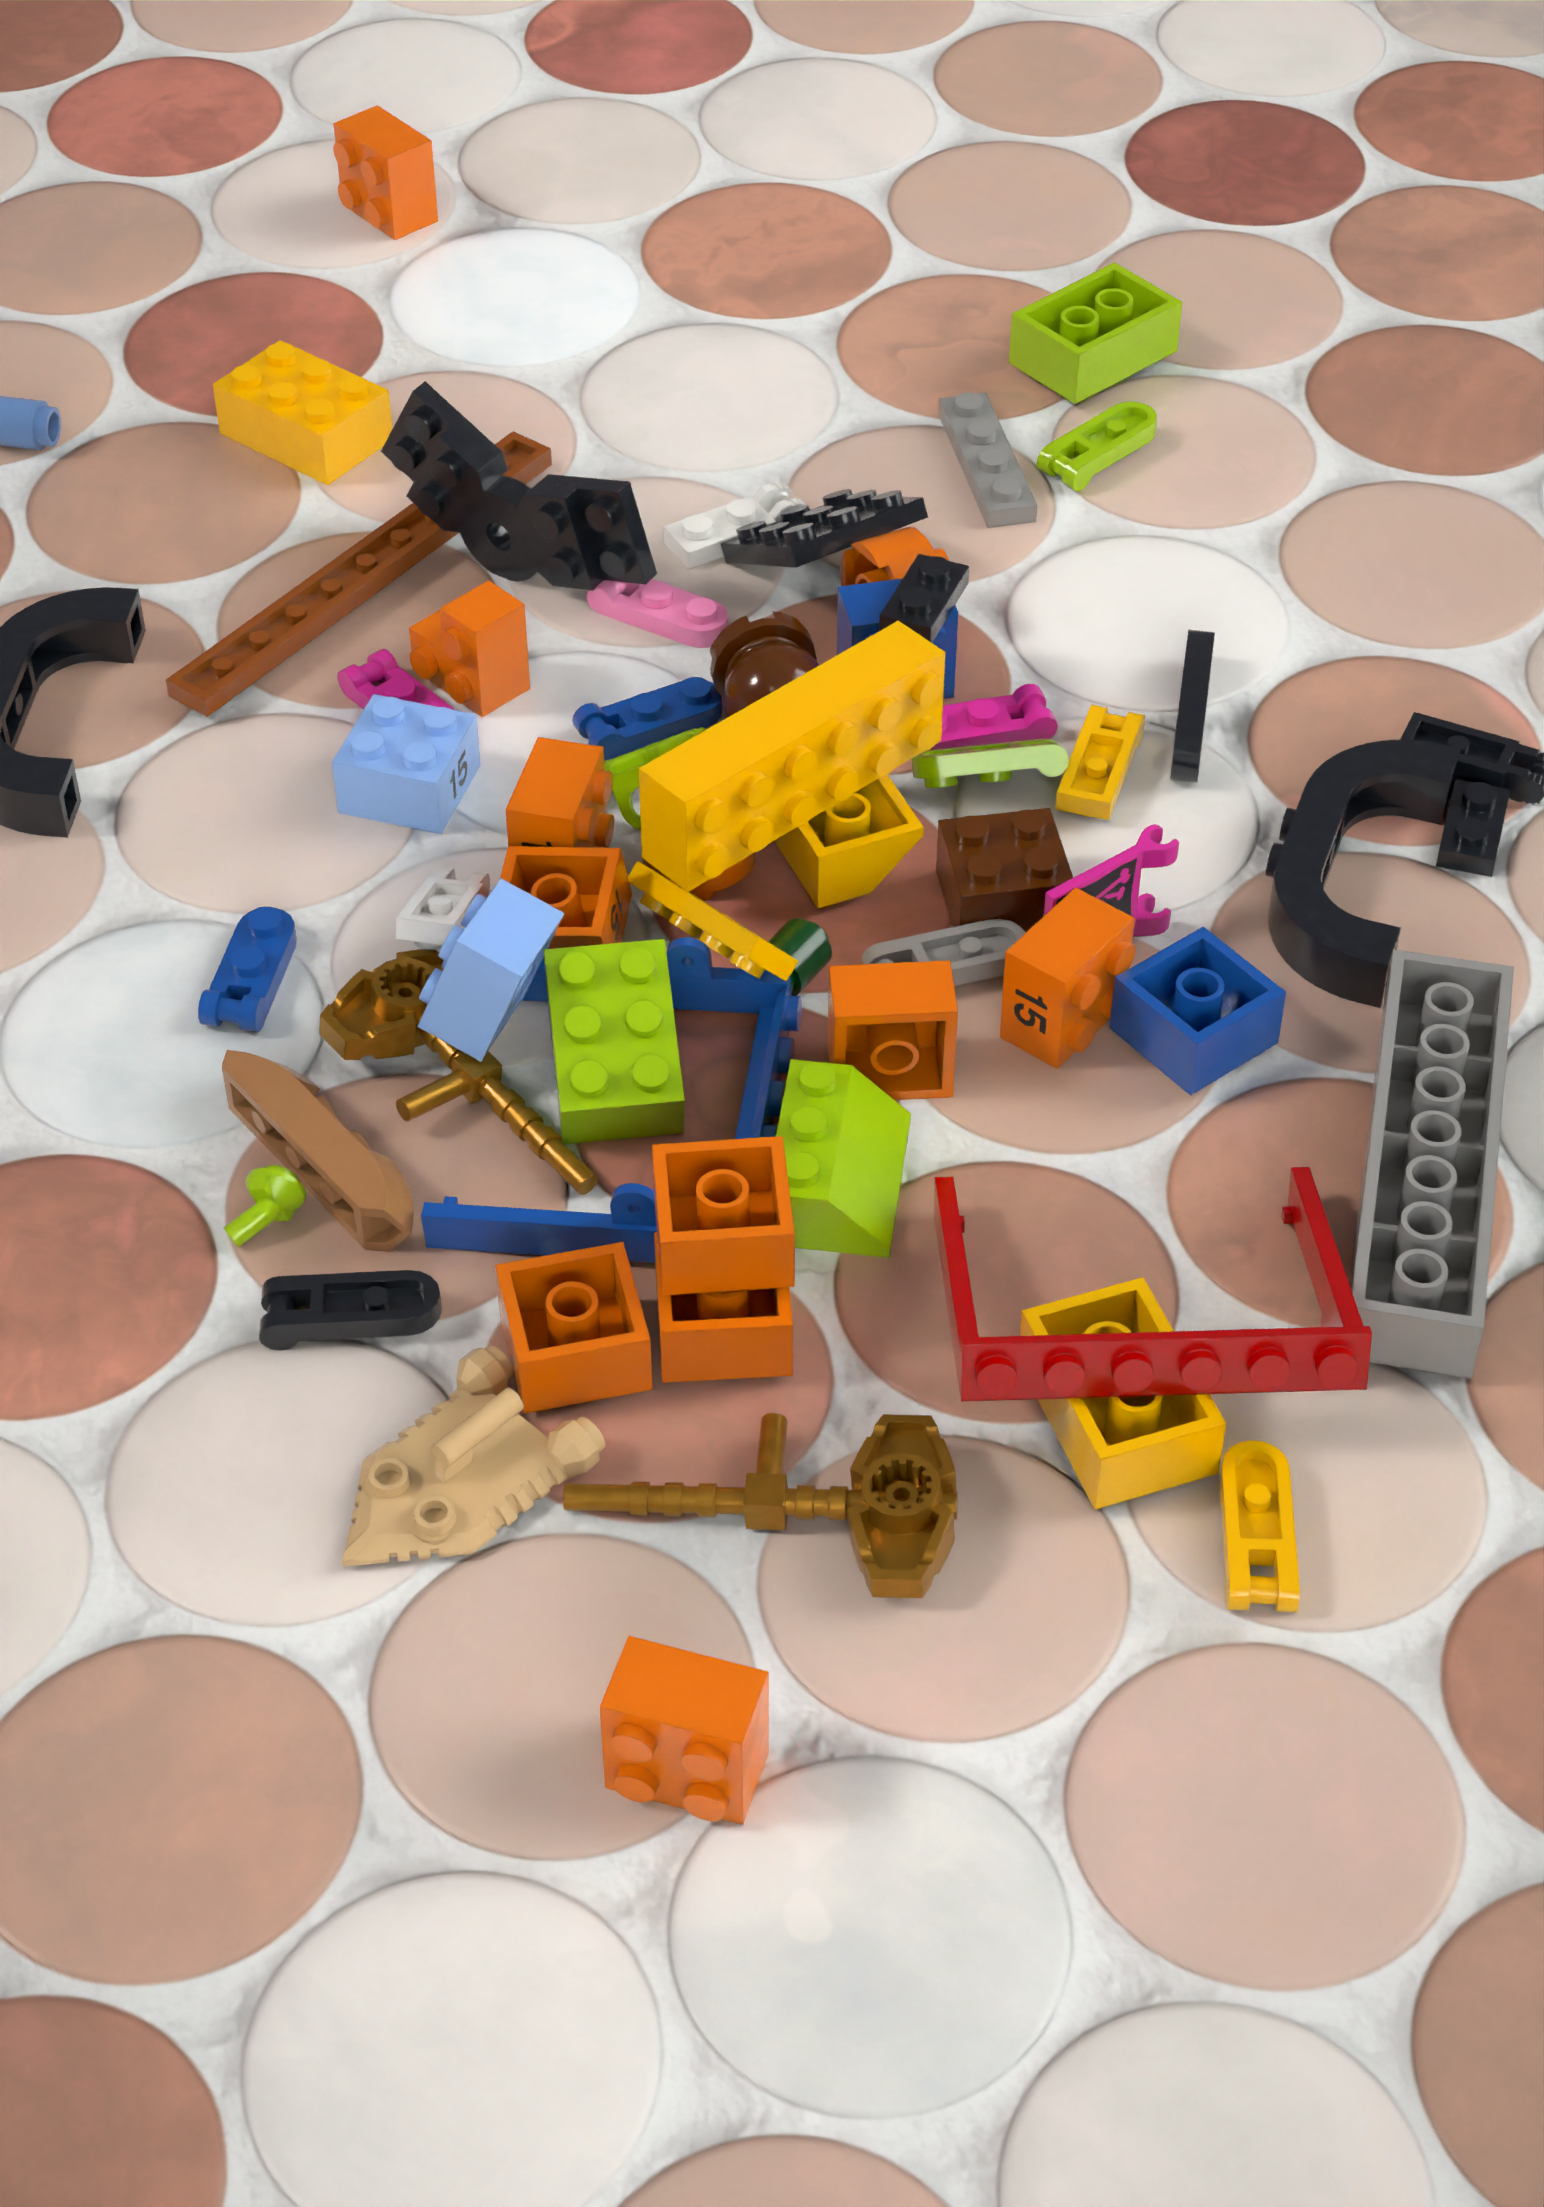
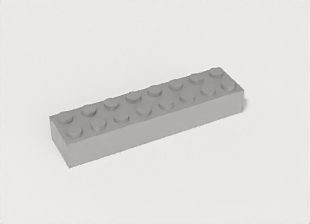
(1432, 1162)

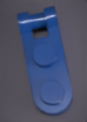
(649, 716)
(250, 970)

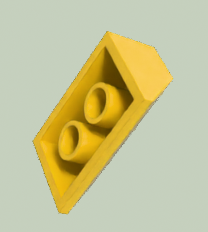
(852, 843)

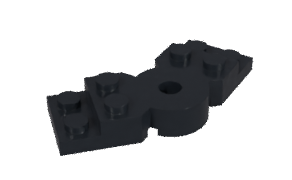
(561, 527)

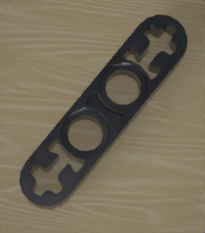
(1192, 706)

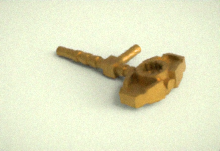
(380, 1018)
(895, 1513)

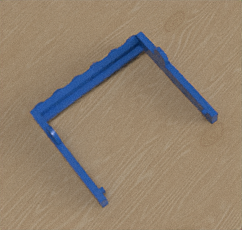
(632, 1206)

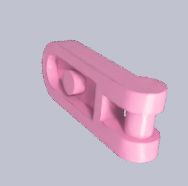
(661, 610)

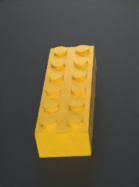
(791, 755)

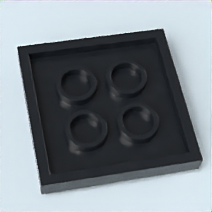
(827, 529)

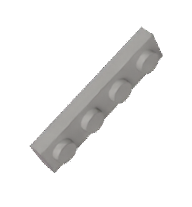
(987, 460)

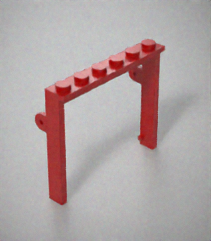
(1163, 1362)

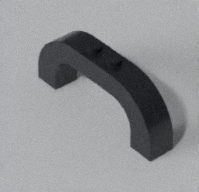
(54, 633)
(1366, 781)

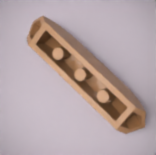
(332, 1163)

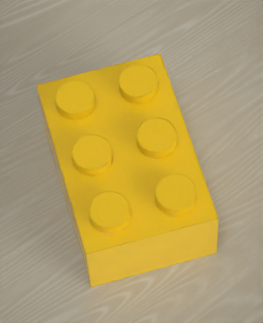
(303, 412)
(1134, 1442)

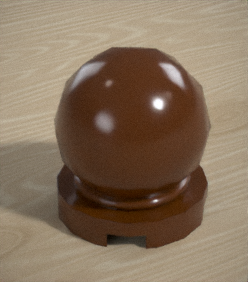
(759, 658)

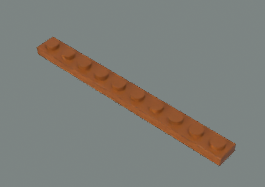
(328, 596)

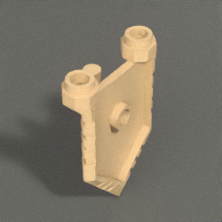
(463, 1470)

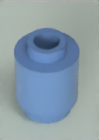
(28, 423)

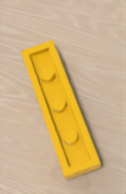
(720, 931)

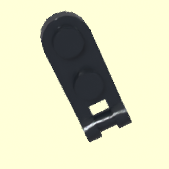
(347, 1306)

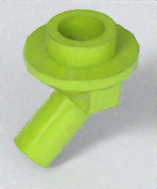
(276, 1199)

